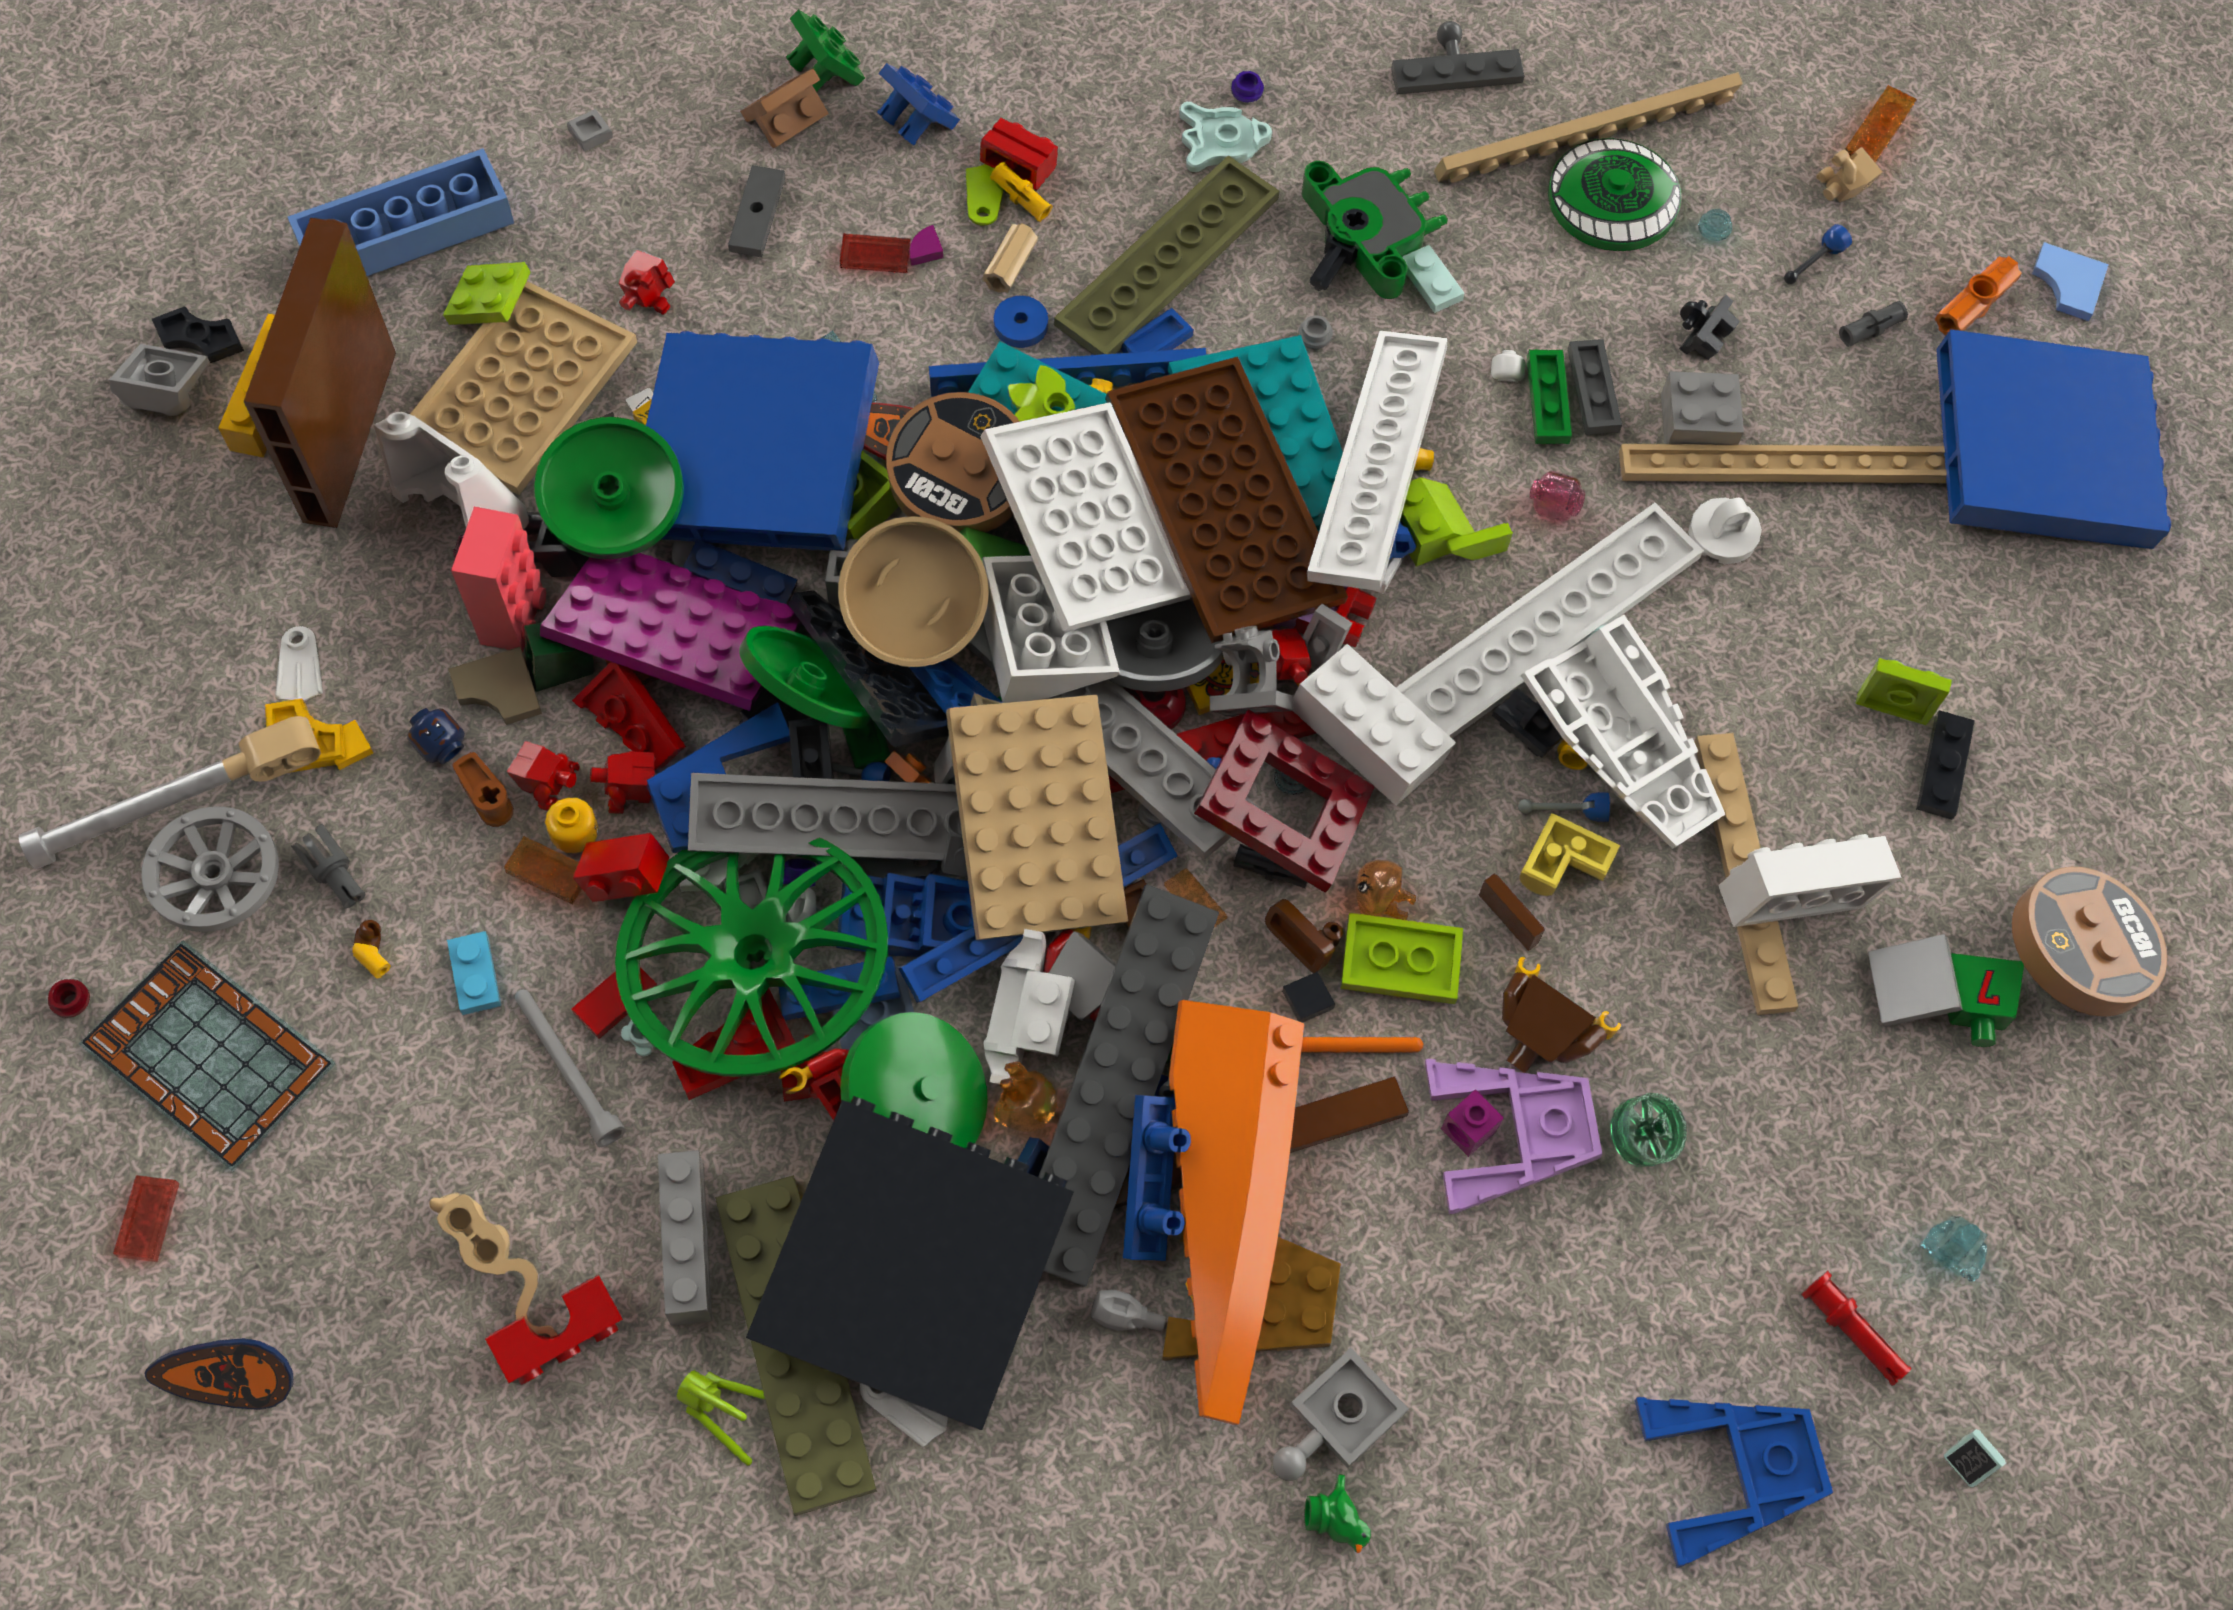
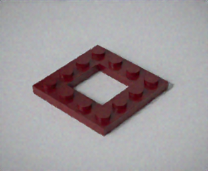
(1225, 803)

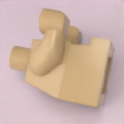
(1854, 177)

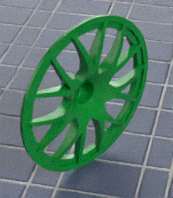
(744, 938)

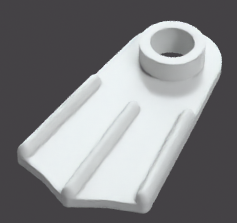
(298, 666)
(913, 1420)

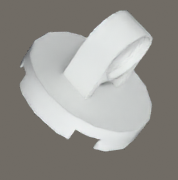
(1725, 529)

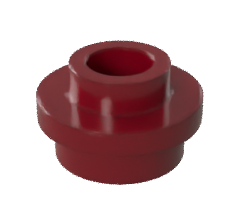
(63, 989)

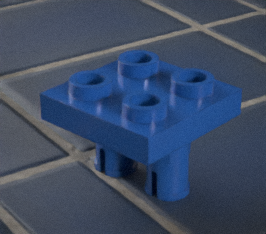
(918, 93)

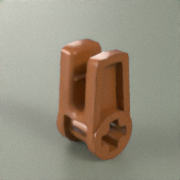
(483, 790)

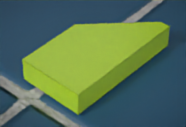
(1482, 542)

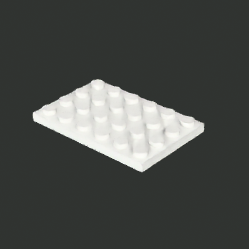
(1085, 515)

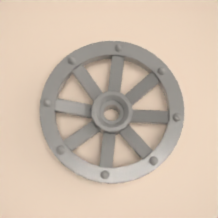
(208, 864)

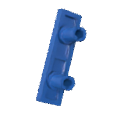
(1150, 1179)

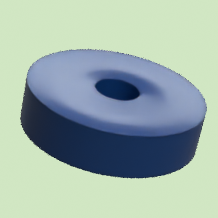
(1024, 309)

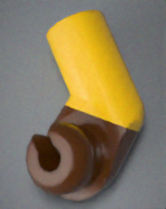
(366, 948)

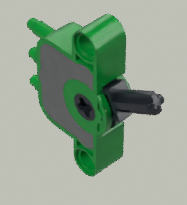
(1367, 224)

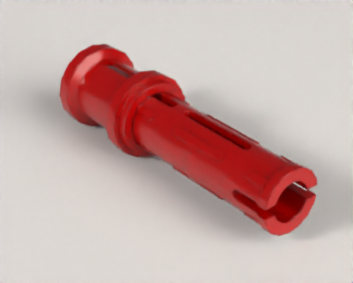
(1842, 1312)

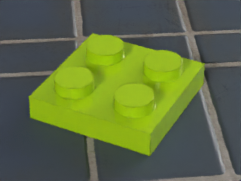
(487, 293)
(1903, 691)

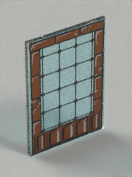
(207, 1055)

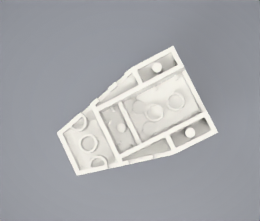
(1618, 717)

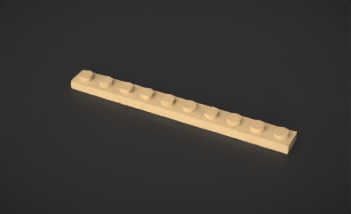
(1577, 131)
(1782, 463)

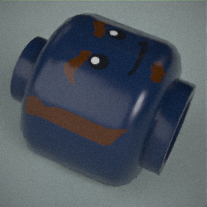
(435, 735)

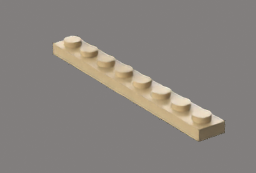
(1736, 838)

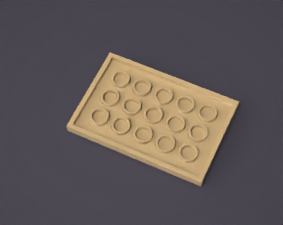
(524, 383)
(1036, 816)

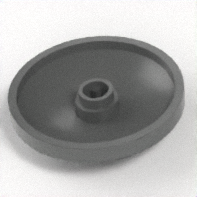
(1163, 648)

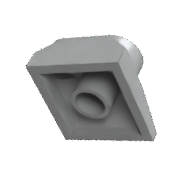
(157, 379)

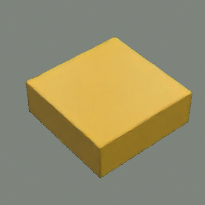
(354, 743)

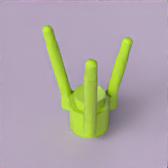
(702, 1394)

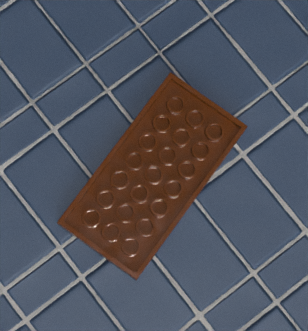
(1224, 497)

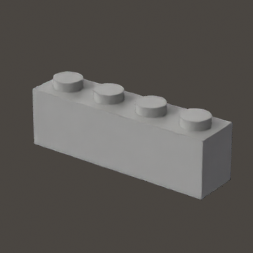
(684, 1238)

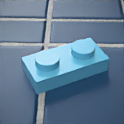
(474, 973)

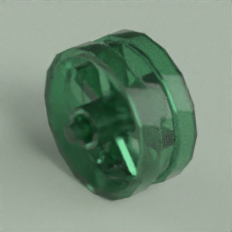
(1647, 1130)

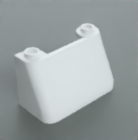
(431, 465)

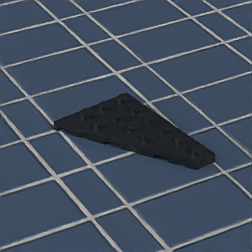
(886, 690)

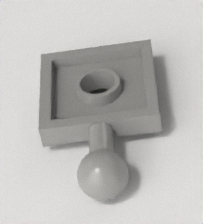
(1342, 1435)

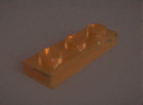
(1882, 123)

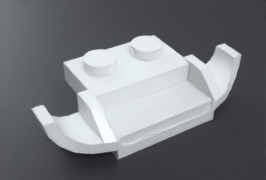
(1027, 1007)

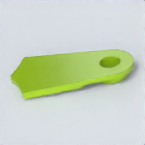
(982, 195)

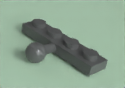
(1456, 69)

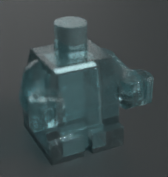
(1959, 1245)

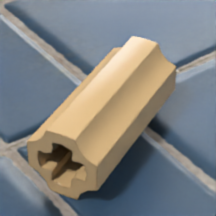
(1010, 258)

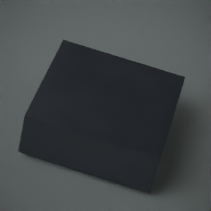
(1308, 997)

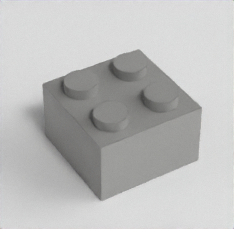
(1702, 408)

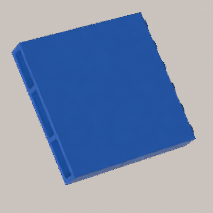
(764, 436)
(2051, 440)

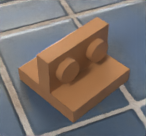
(787, 108)

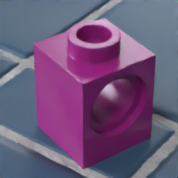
(1472, 1123)

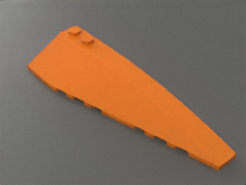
(1237, 1100)

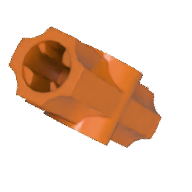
(1978, 295)

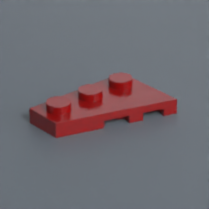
(629, 710)
(745, 1041)

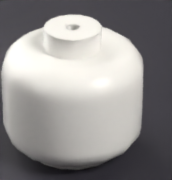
(1508, 366)

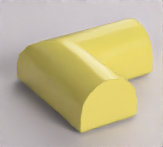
(1564, 845)

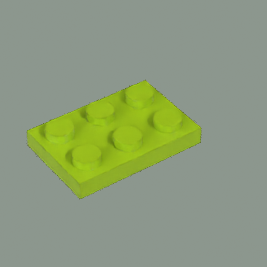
(1402, 958)

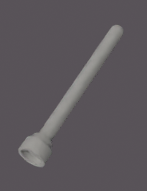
(604, 1126)

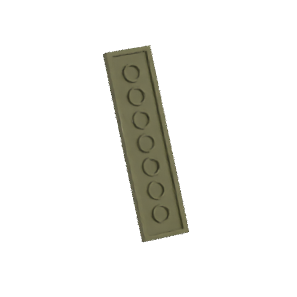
(1166, 258)
(806, 1404)

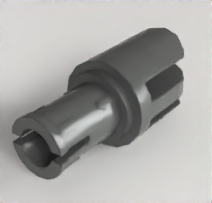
(330, 868)

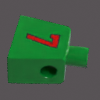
(1987, 994)

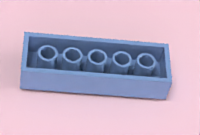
(418, 212)

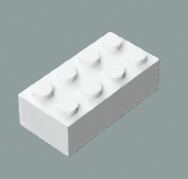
(1371, 724)
(1808, 880)

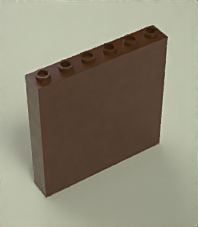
(321, 373)

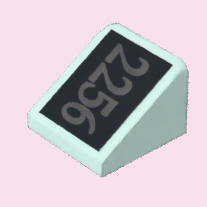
(1974, 1458)

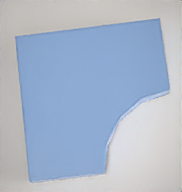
(2073, 279)

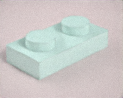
(1432, 279)

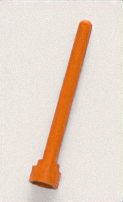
(1361, 1045)

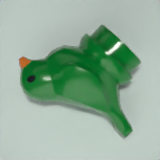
(1336, 1517)

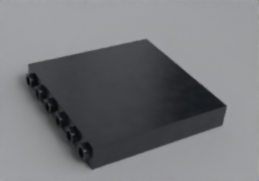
(911, 1263)

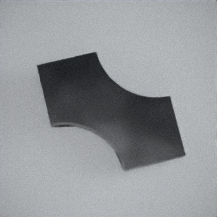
(184, 330)

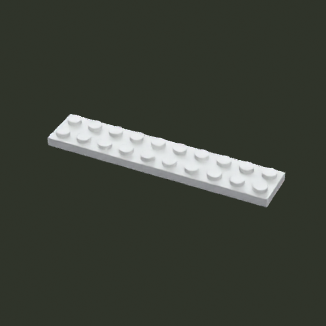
(1378, 462)
(1551, 620)

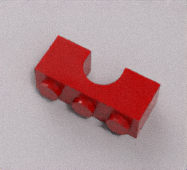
(523, 1351)

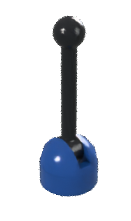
(1834, 241)

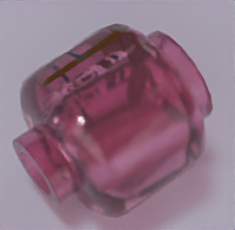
(1557, 496)

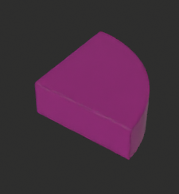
(925, 247)

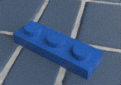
(827, 1000)

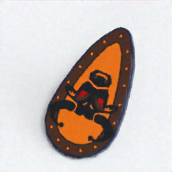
(225, 1374)

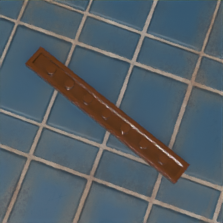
(1328, 1120)

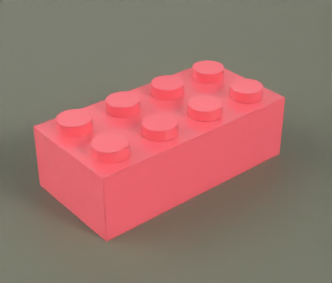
(498, 578)

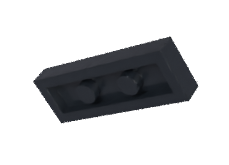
(1945, 765)

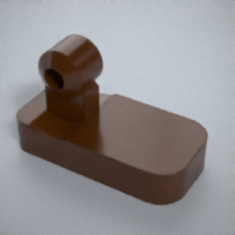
(1301, 937)

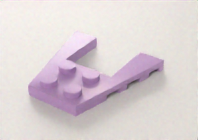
(1551, 1124)

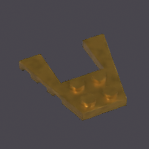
(1296, 1310)

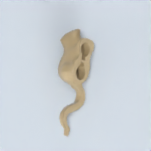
(486, 1247)

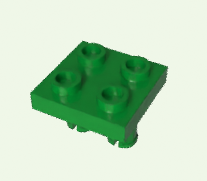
(827, 48)

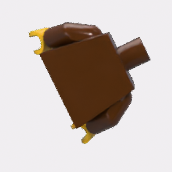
(1548, 1022)

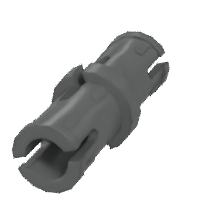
(1877, 320)

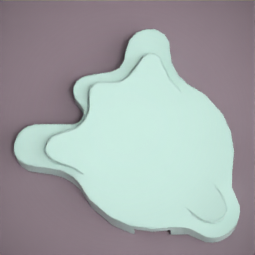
(1220, 134)

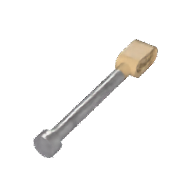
(262, 756)

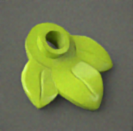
(1039, 398)

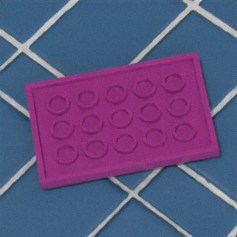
(665, 624)

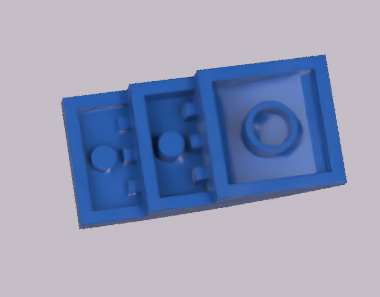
(916, 911)

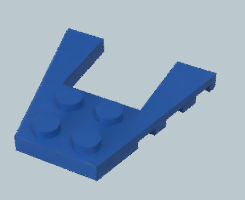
(672, 786)
(1774, 1459)

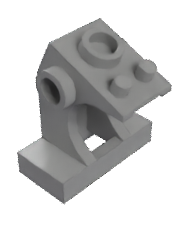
(1262, 697)

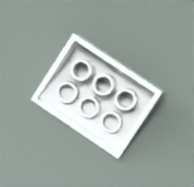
(1028, 643)

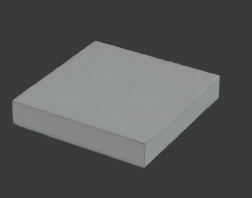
(1914, 980)

